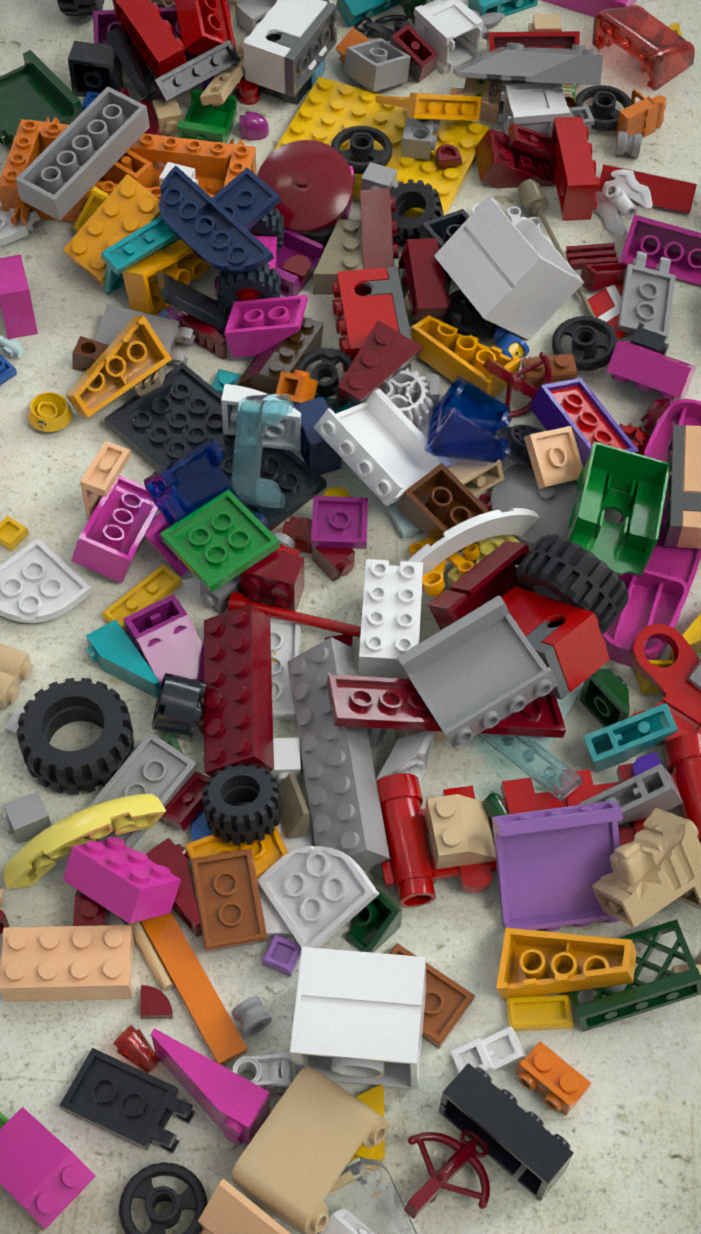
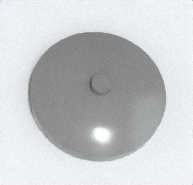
(551, 503)

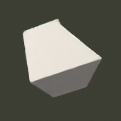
(409, 756)

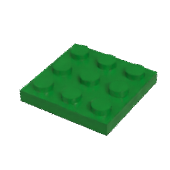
(220, 540)

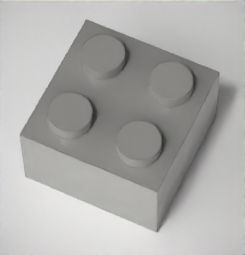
(376, 64)

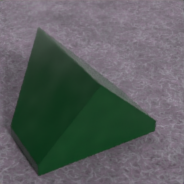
(374, 923)

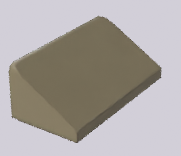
(293, 809)

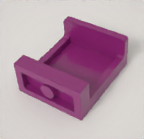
(296, 245)

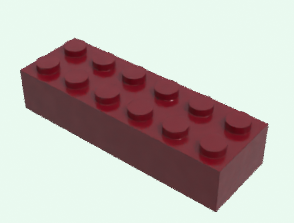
(238, 690)

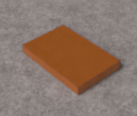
(228, 900)
(444, 1002)

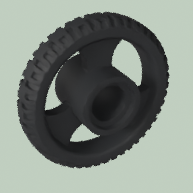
(604, 105)
(362, 147)
(471, 320)
(586, 341)
(330, 358)
(141, 1187)

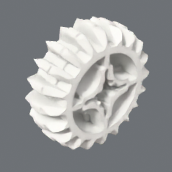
(405, 388)

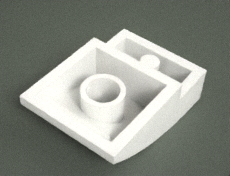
(281, 436)

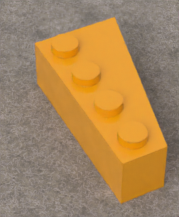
(174, 260)
(460, 355)
(120, 367)
(562, 962)

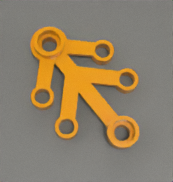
(433, 581)

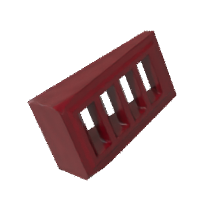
(602, 275)
(206, 336)

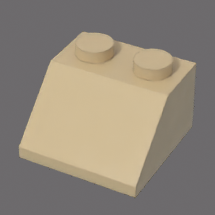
(458, 831)

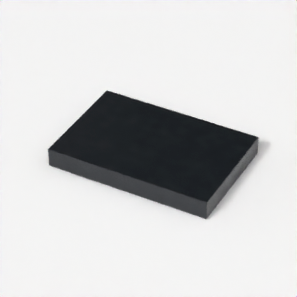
(131, 60)
(191, 301)

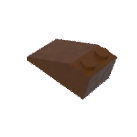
(439, 503)

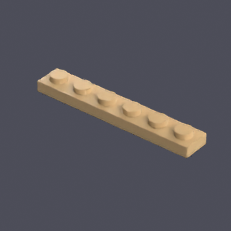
(224, 82)

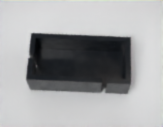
(510, 1131)

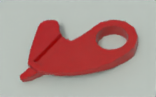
(672, 682)

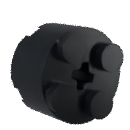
(178, 705)

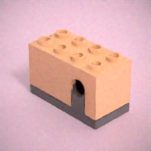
(683, 488)

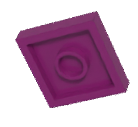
(339, 522)

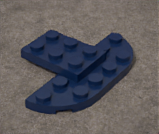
(219, 224)

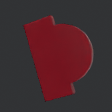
(654, 412)

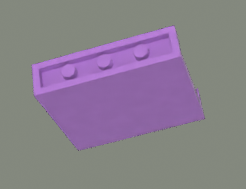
(552, 861)

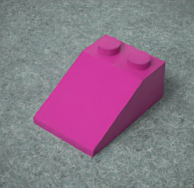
(263, 323)
(39, 1169)

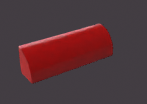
(664, 191)

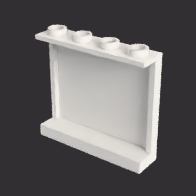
(379, 445)

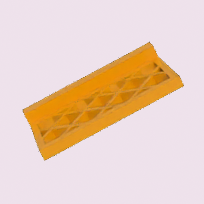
(436, 106)

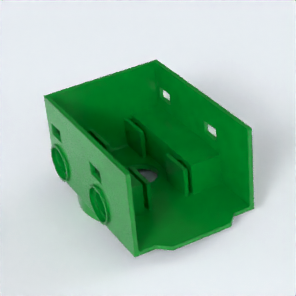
(629, 485)

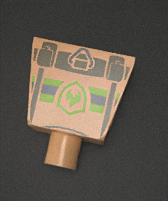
(490, 92)

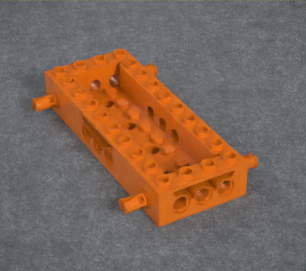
(213, 163)

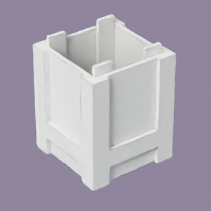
(450, 31)
(533, 106)

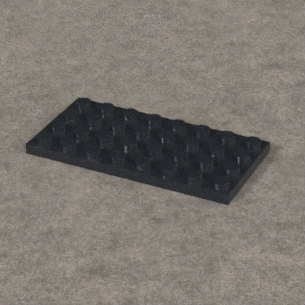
(189, 413)

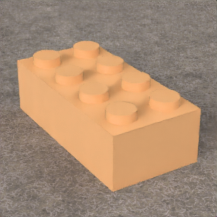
(67, 963)

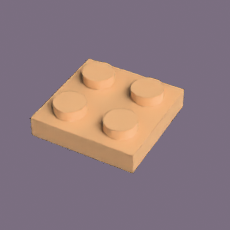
(554, 457)

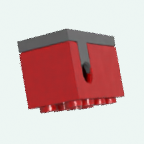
(362, 300)
(561, 635)

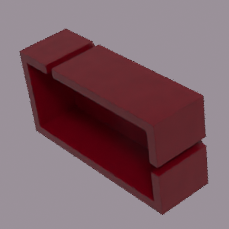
(485, 581)

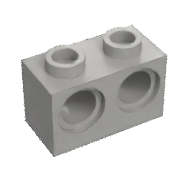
(419, 137)

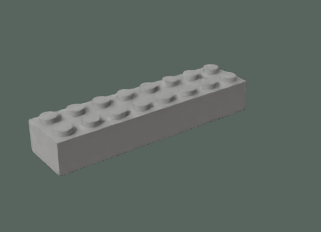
(336, 760)

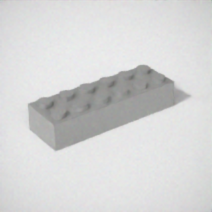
(83, 153)

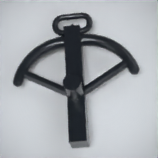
(377, 29)

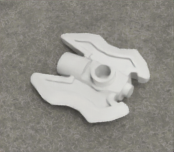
(618, 199)

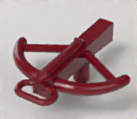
(517, 383)
(439, 1180)

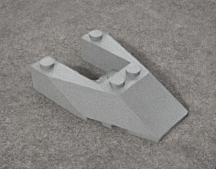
(536, 65)

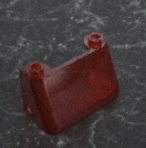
(645, 38)

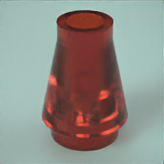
(136, 1049)

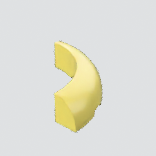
(92, 823)

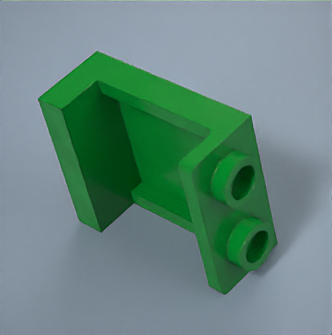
(208, 121)

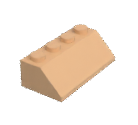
(235, 1214)

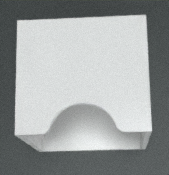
(508, 269)
(360, 1016)

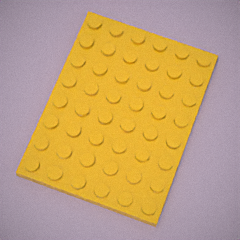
(337, 106)

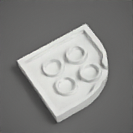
(39, 585)
(317, 892)

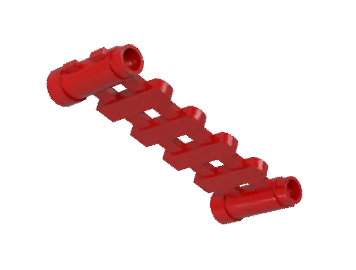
(412, 866)

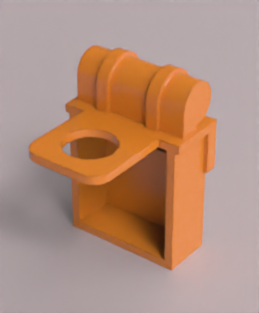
(642, 116)

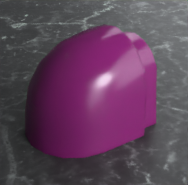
(253, 126)

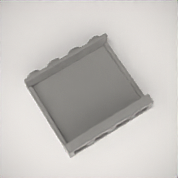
(477, 672)

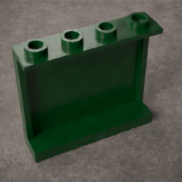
(33, 94)

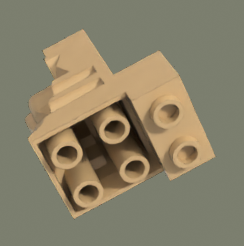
(653, 870)

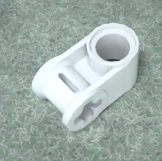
(266, 1071)

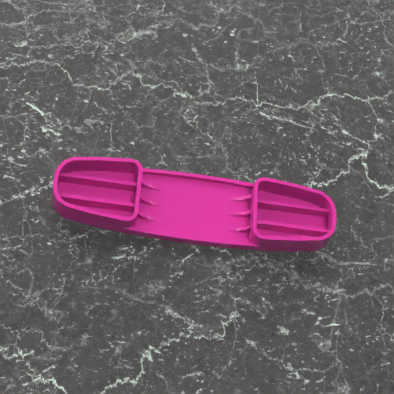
(669, 574)

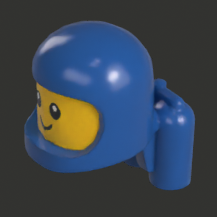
(510, 343)

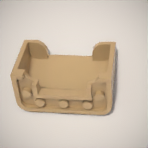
(306, 1150)

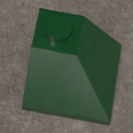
(606, 697)

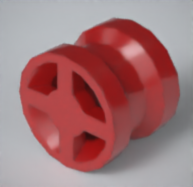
(248, 92)

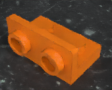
(552, 1079)

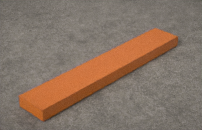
(195, 988)

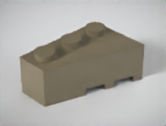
(341, 253)

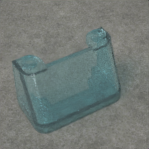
(252, 415)

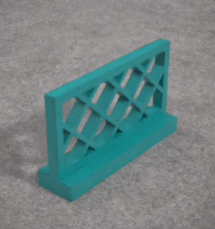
(133, 249)

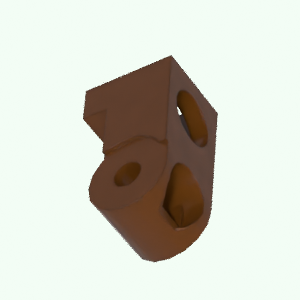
(86, 353)

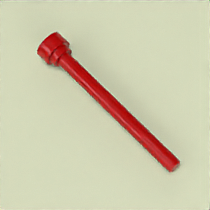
(238, 599)

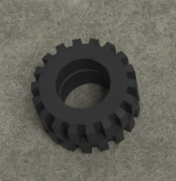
(414, 196)
(244, 822)

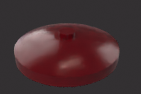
(311, 183)

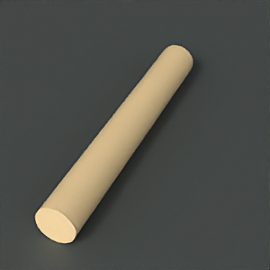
(151, 956)

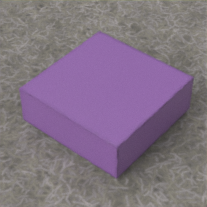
(282, 955)

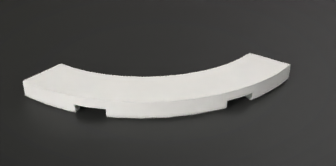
(480, 527)

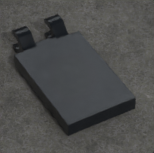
(126, 1102)

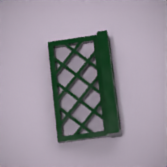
(645, 995)

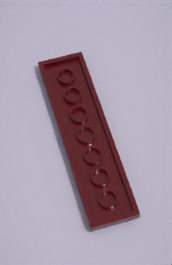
(397, 705)

